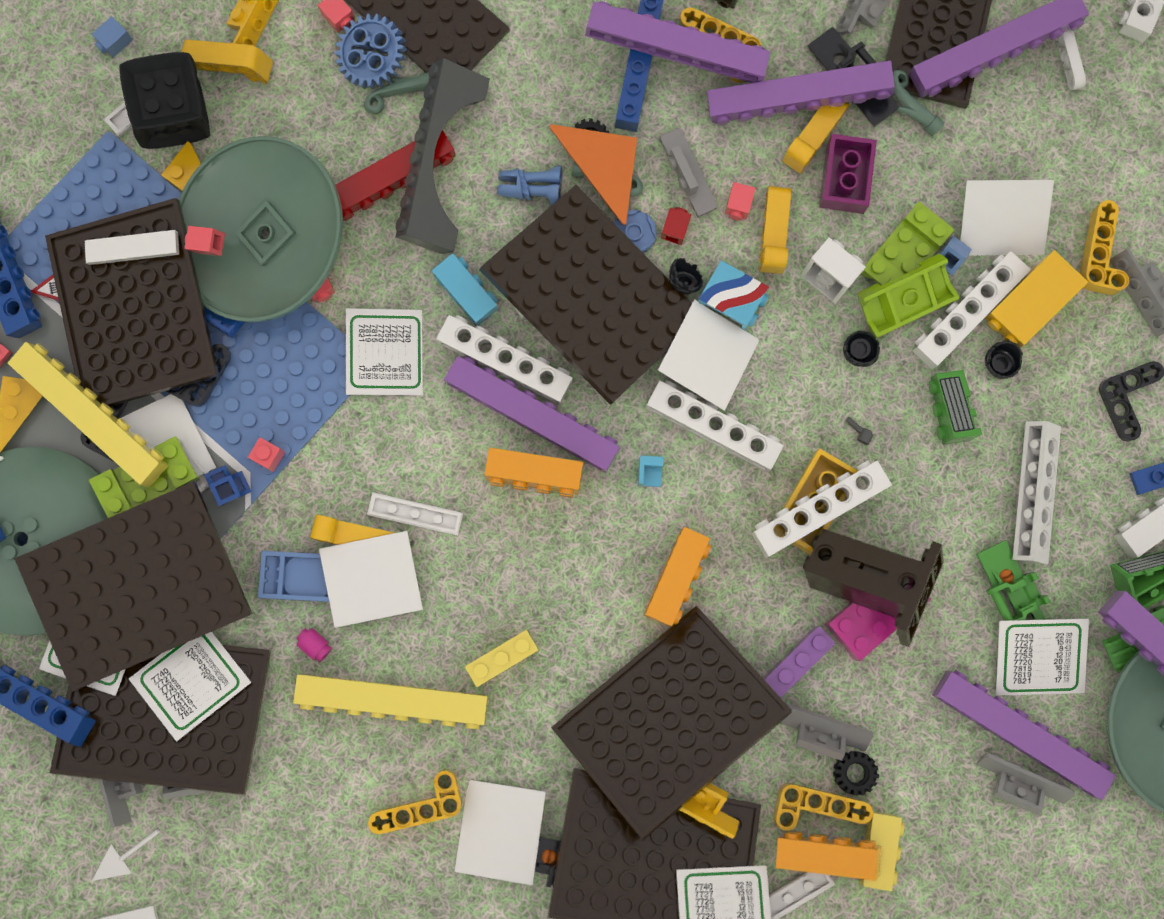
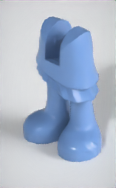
(523, 190)

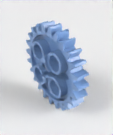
(375, 31)

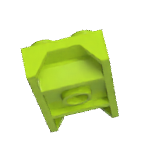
(909, 244)
(907, 296)
(120, 492)

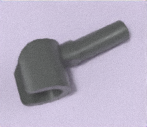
(865, 434)

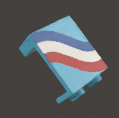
(734, 294)

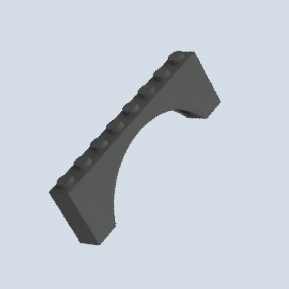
(422, 215)

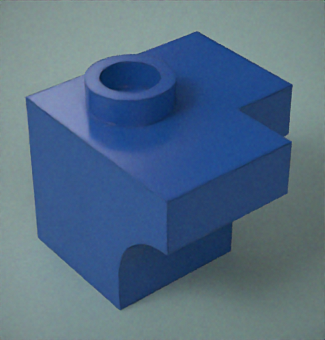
(226, 486)

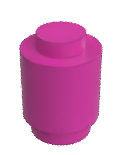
(313, 644)

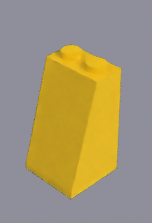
(1036, 299)

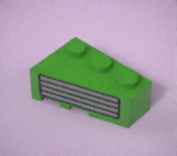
(953, 407)
(1141, 578)

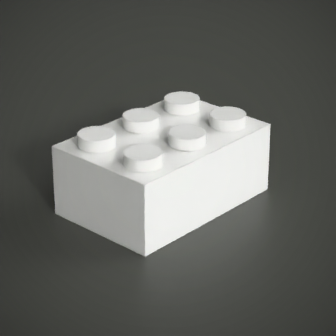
(832, 270)

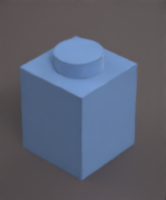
(111, 37)
(956, 254)

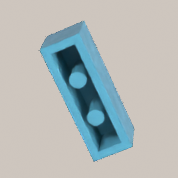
(465, 289)

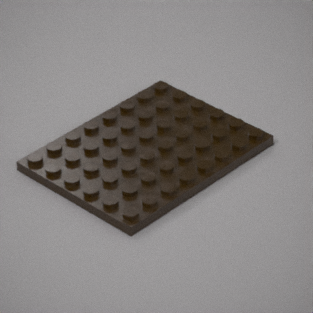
(590, 293)
(132, 322)
(133, 586)
(670, 721)
(136, 747)
(617, 875)

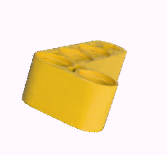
(718, 26)
(230, 59)
(813, 136)
(775, 228)
(1103, 248)
(340, 532)
(823, 807)
(414, 808)

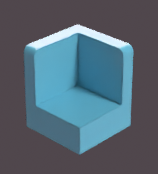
(650, 471)

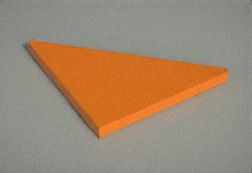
(604, 161)

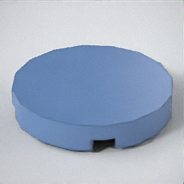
(641, 230)

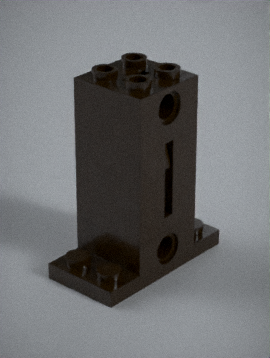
(875, 578)

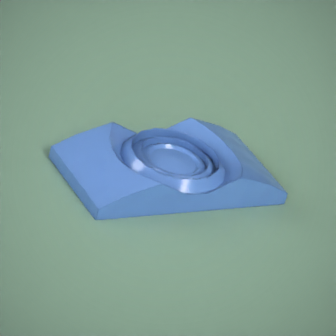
(292, 577)

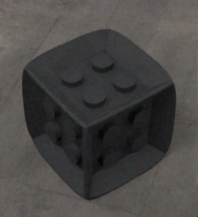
(164, 100)

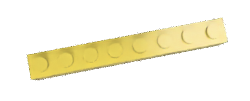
(88, 414)
(391, 700)

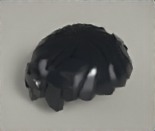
(685, 277)
(861, 349)
(1004, 359)

